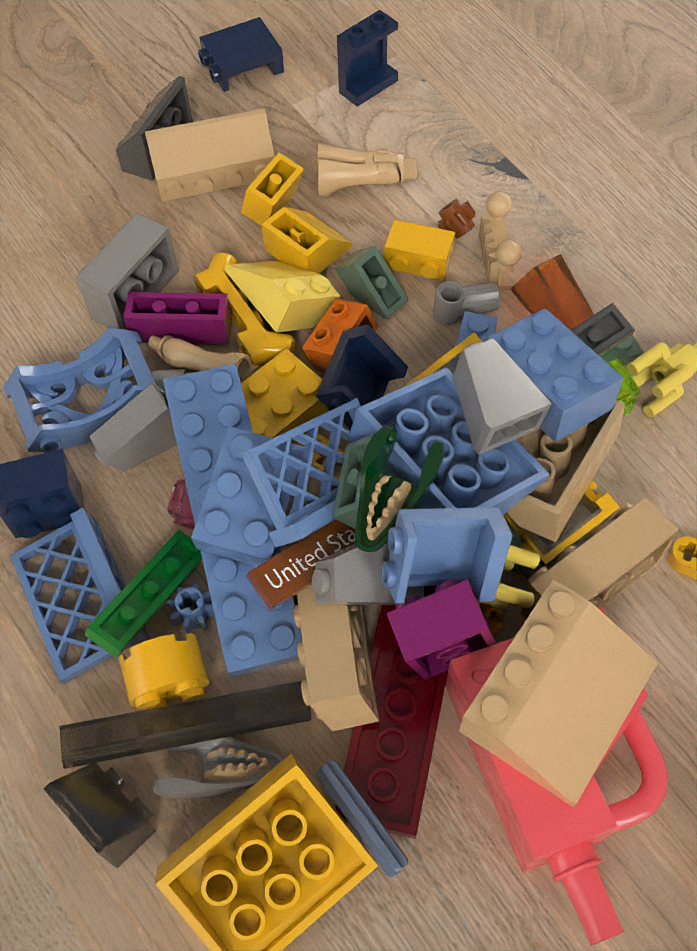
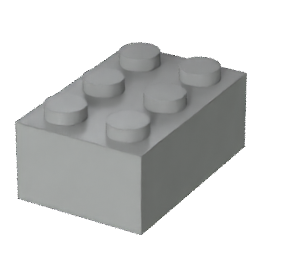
(133, 261)

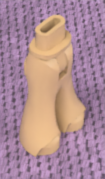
(347, 167)
(187, 356)

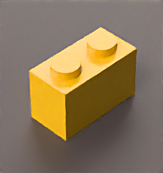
(272, 189)
(419, 250)

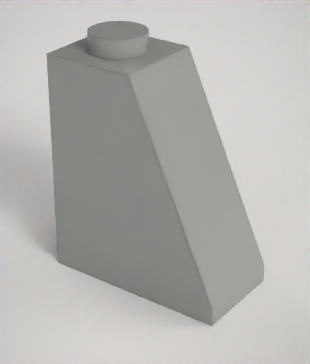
(496, 396)
(136, 431)
(355, 578)

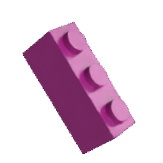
(186, 316)

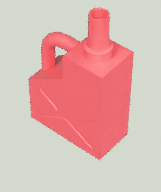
(547, 828)

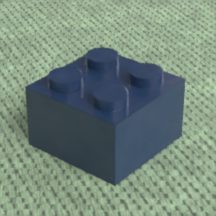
(38, 493)

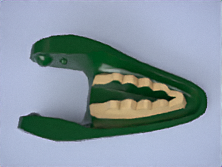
(384, 494)

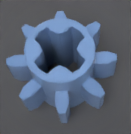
(187, 598)

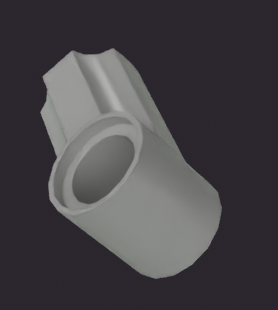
(455, 299)

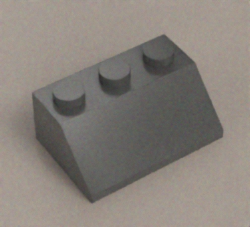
(166, 110)

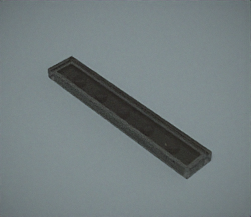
(182, 724)

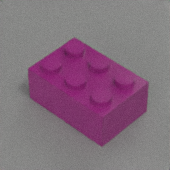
(440, 627)

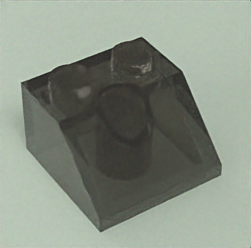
(102, 811)

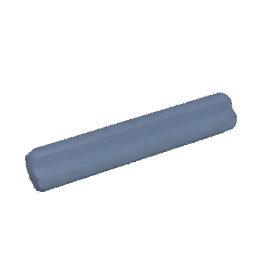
(362, 818)

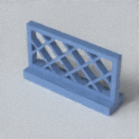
(318, 510)
(102, 572)

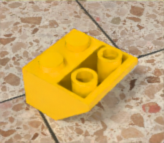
(302, 240)

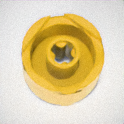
(164, 672)

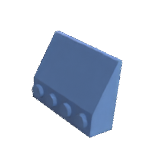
(432, 413)

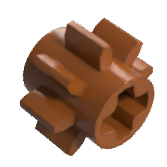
(457, 218)

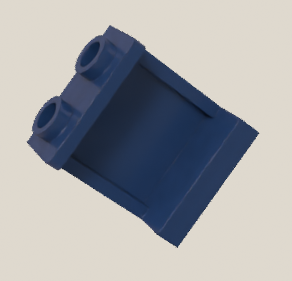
(240, 50)
(363, 58)
(359, 370)

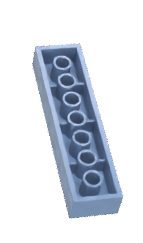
(249, 632)

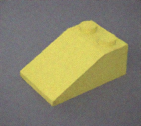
(284, 293)

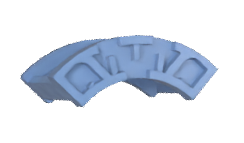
(47, 380)

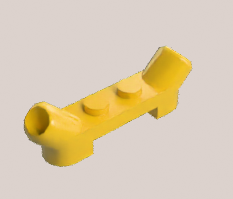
(253, 338)

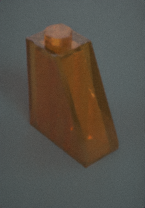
(553, 288)

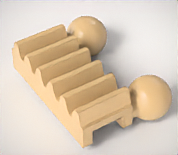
(498, 250)

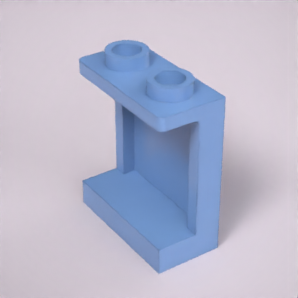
(445, 546)

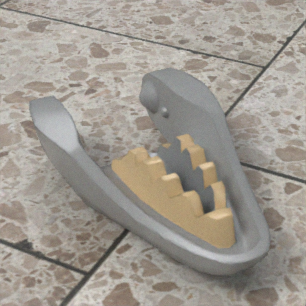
(226, 768)

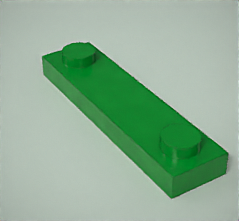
(145, 595)

